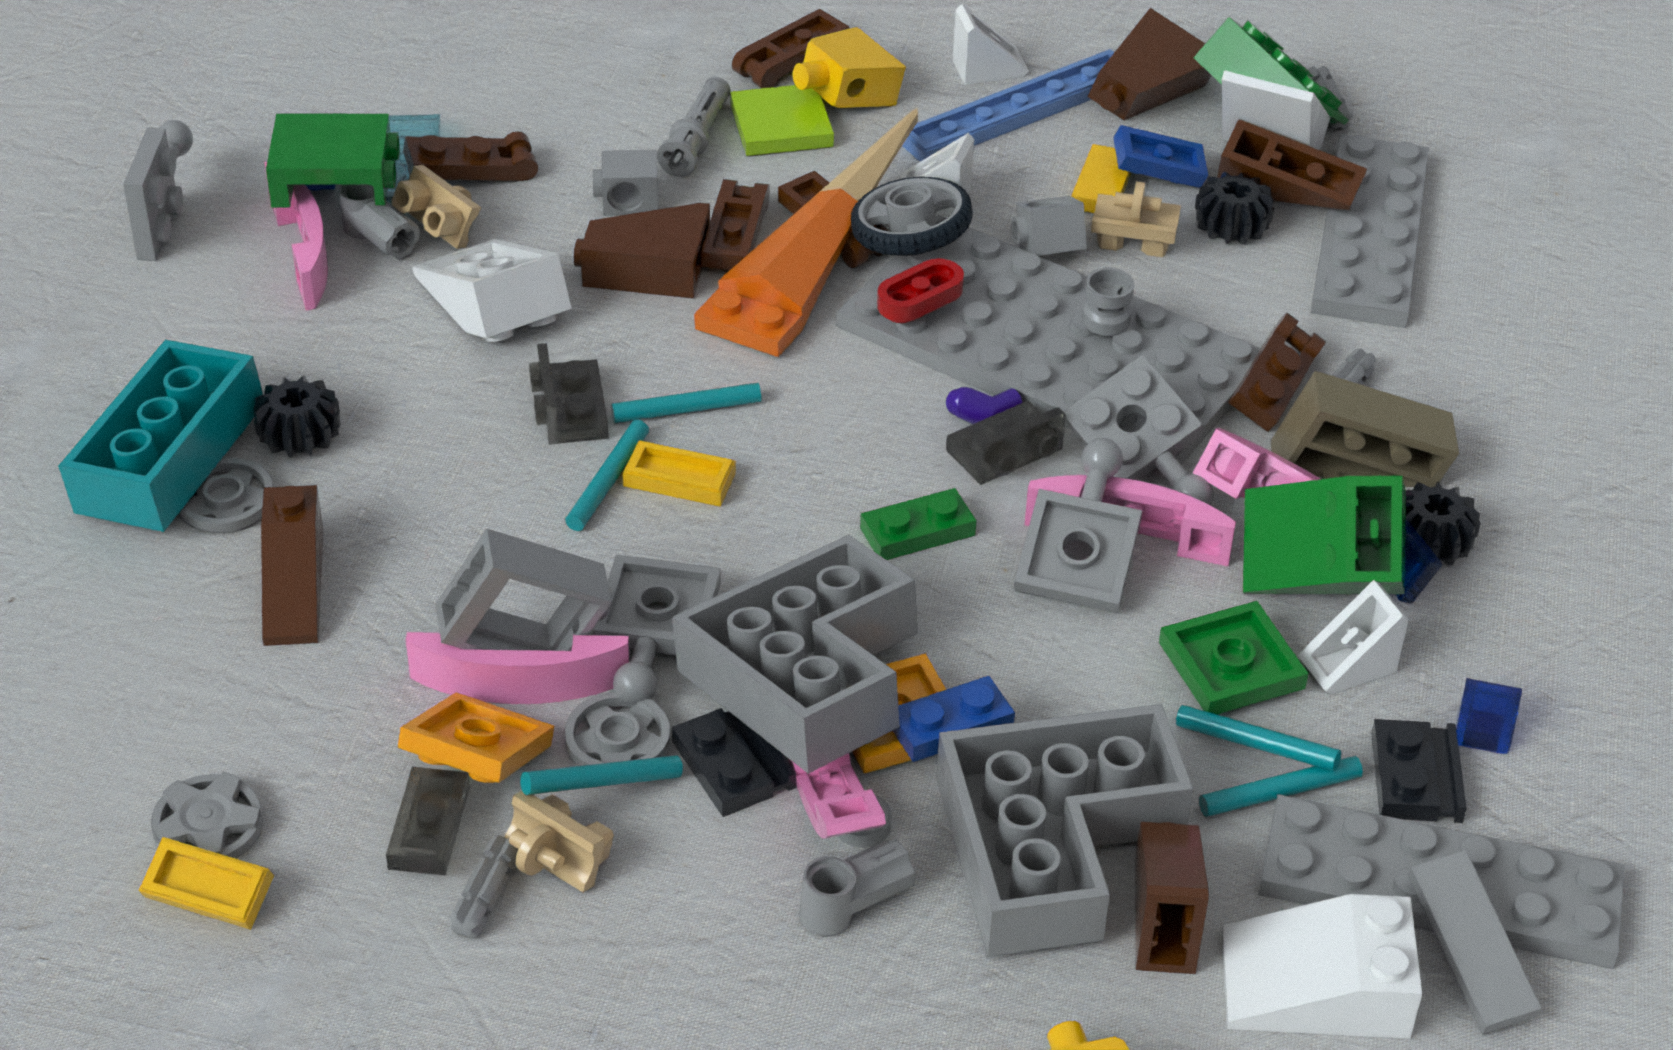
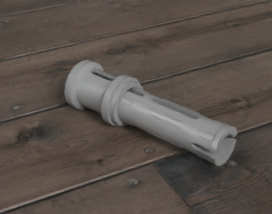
(711, 100)

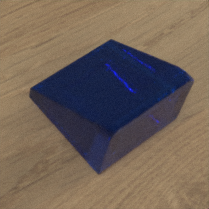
(1487, 716)

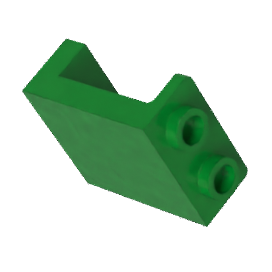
(331, 152)

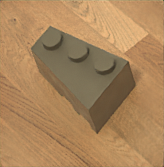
(1362, 431)

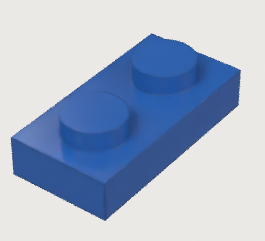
(1160, 156)
(957, 708)

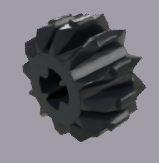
(1234, 208)
(297, 416)
(1443, 520)

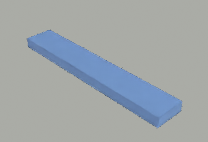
(1008, 108)

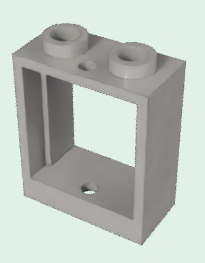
(465, 604)

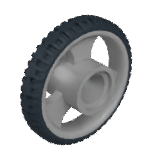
(910, 211)

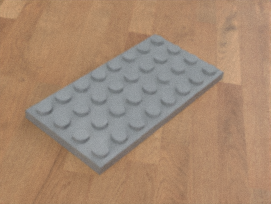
(1026, 333)

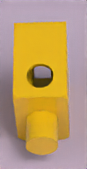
(850, 70)

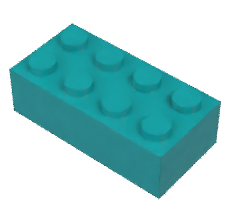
(162, 435)

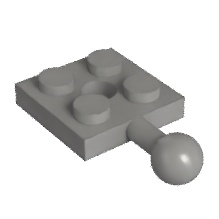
(151, 187)
(1166, 432)
(1067, 518)
(634, 587)

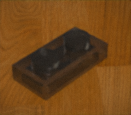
(428, 821)

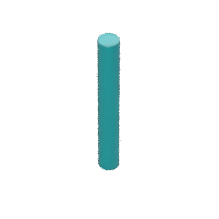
(686, 402)
(606, 476)
(1258, 738)
(601, 775)
(1284, 784)

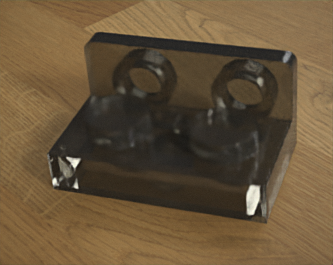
(569, 399)
(1007, 441)

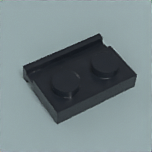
(732, 761)
(1417, 770)

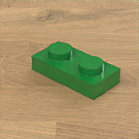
(918, 524)

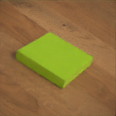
(781, 120)

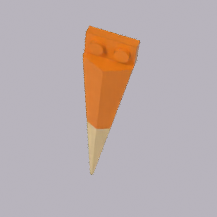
(777, 284)

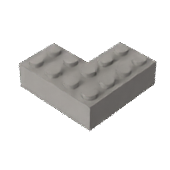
(800, 648)
(1037, 802)

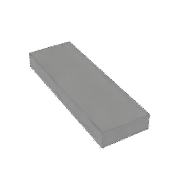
(1474, 942)

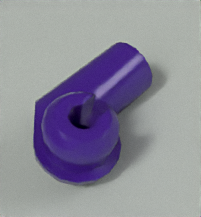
(976, 406)

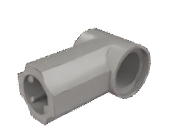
(379, 224)
(841, 887)

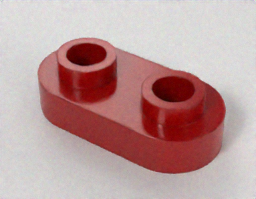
(920, 290)

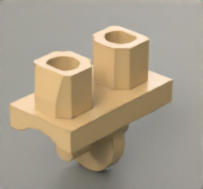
(440, 207)
(1135, 218)
(556, 842)

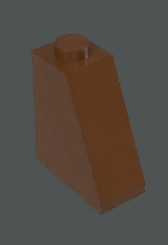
(1149, 68)
(645, 251)
(1169, 897)

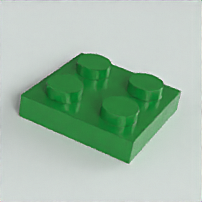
(1233, 658)

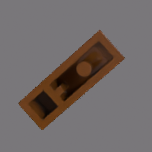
(1291, 168)
(291, 564)

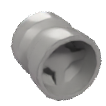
(1108, 301)

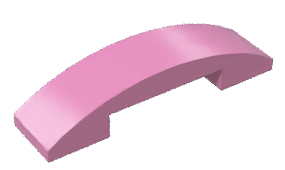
(311, 254)
(1240, 464)
(1166, 514)
(517, 674)
(837, 799)

